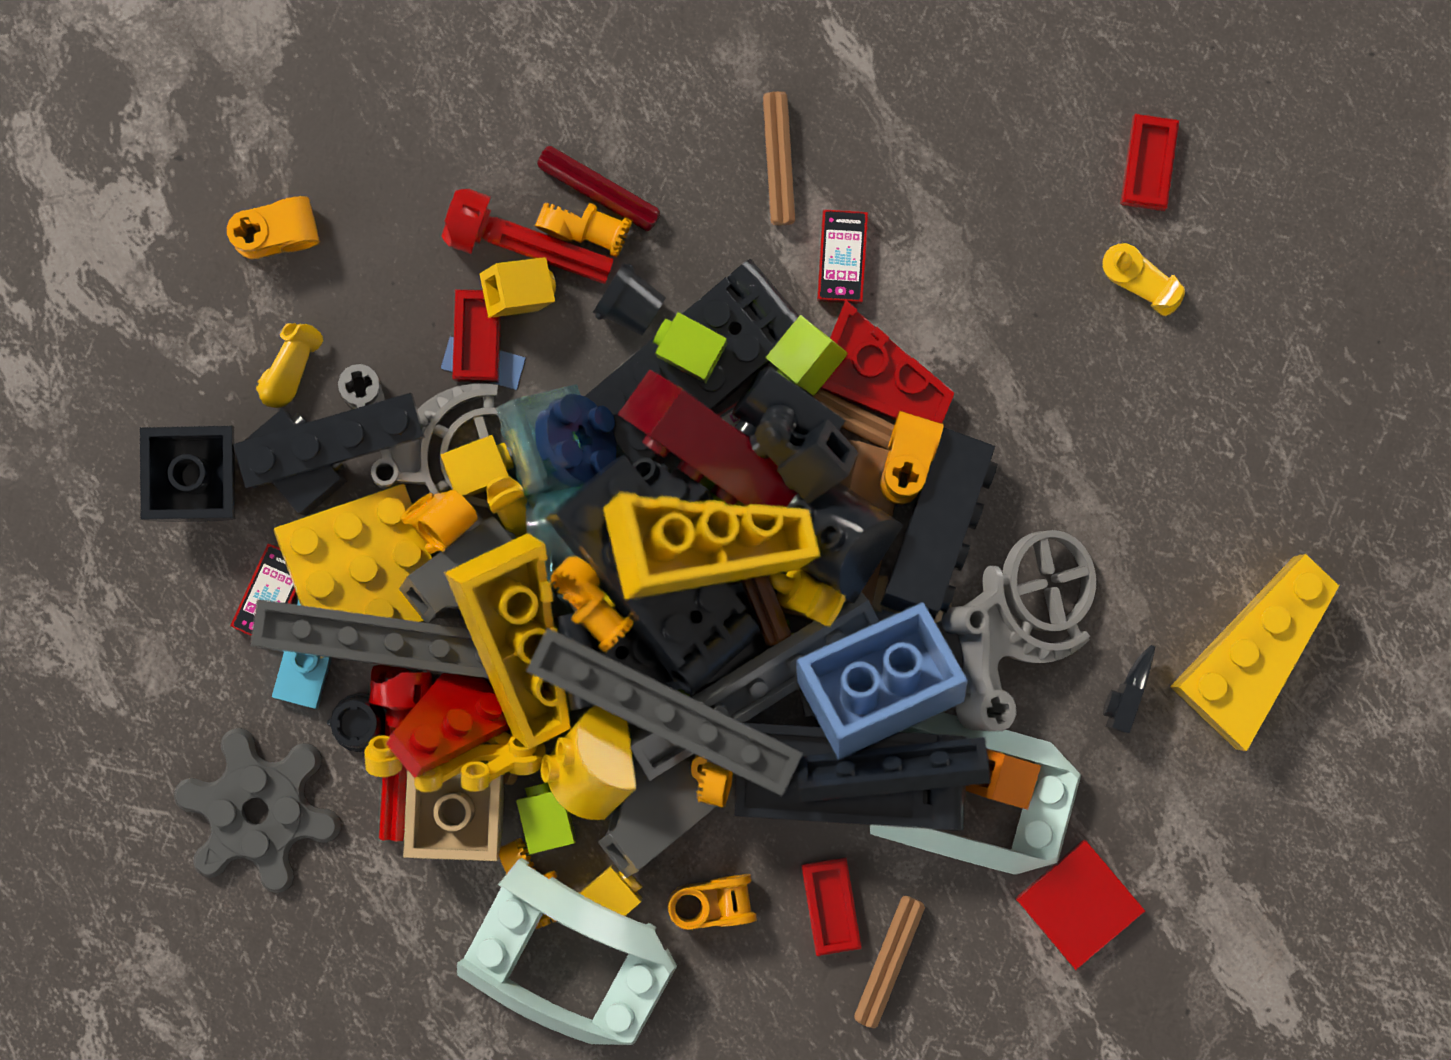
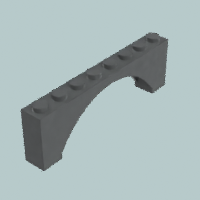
(658, 807)

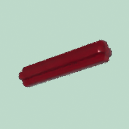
(598, 188)

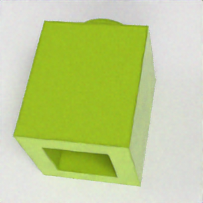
(689, 346)
(806, 355)
(544, 820)

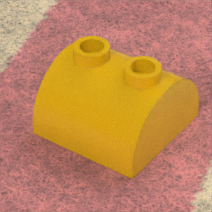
(591, 765)

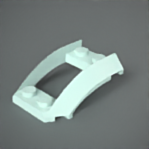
(1039, 828)
(508, 928)

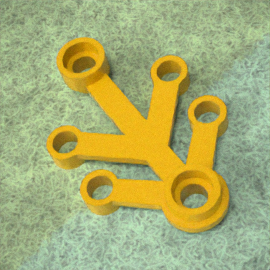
(503, 752)

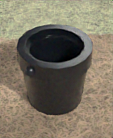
(629, 301)
(357, 722)

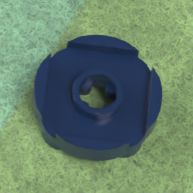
(595, 433)

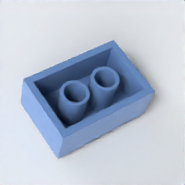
(881, 680)

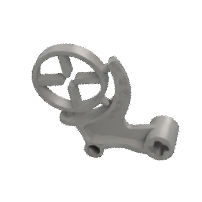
(411, 459)
(991, 632)

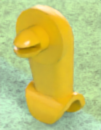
(1132, 271)
(281, 380)
(509, 501)
(808, 596)

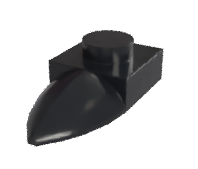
(1123, 704)

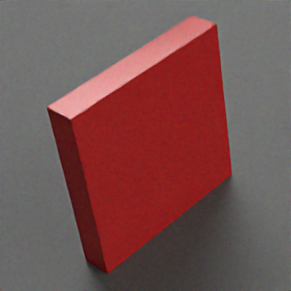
(1080, 904)

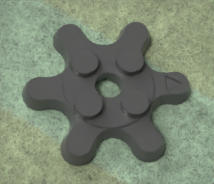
(288, 818)

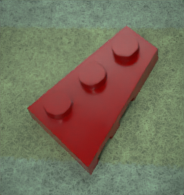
(882, 374)
(447, 722)

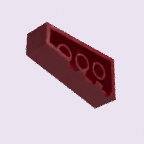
(704, 444)

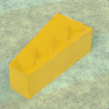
(688, 545)
(507, 613)
(1253, 656)

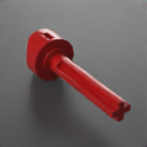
(470, 221)
(399, 697)

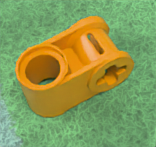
(279, 227)
(910, 451)
(440, 519)
(715, 903)

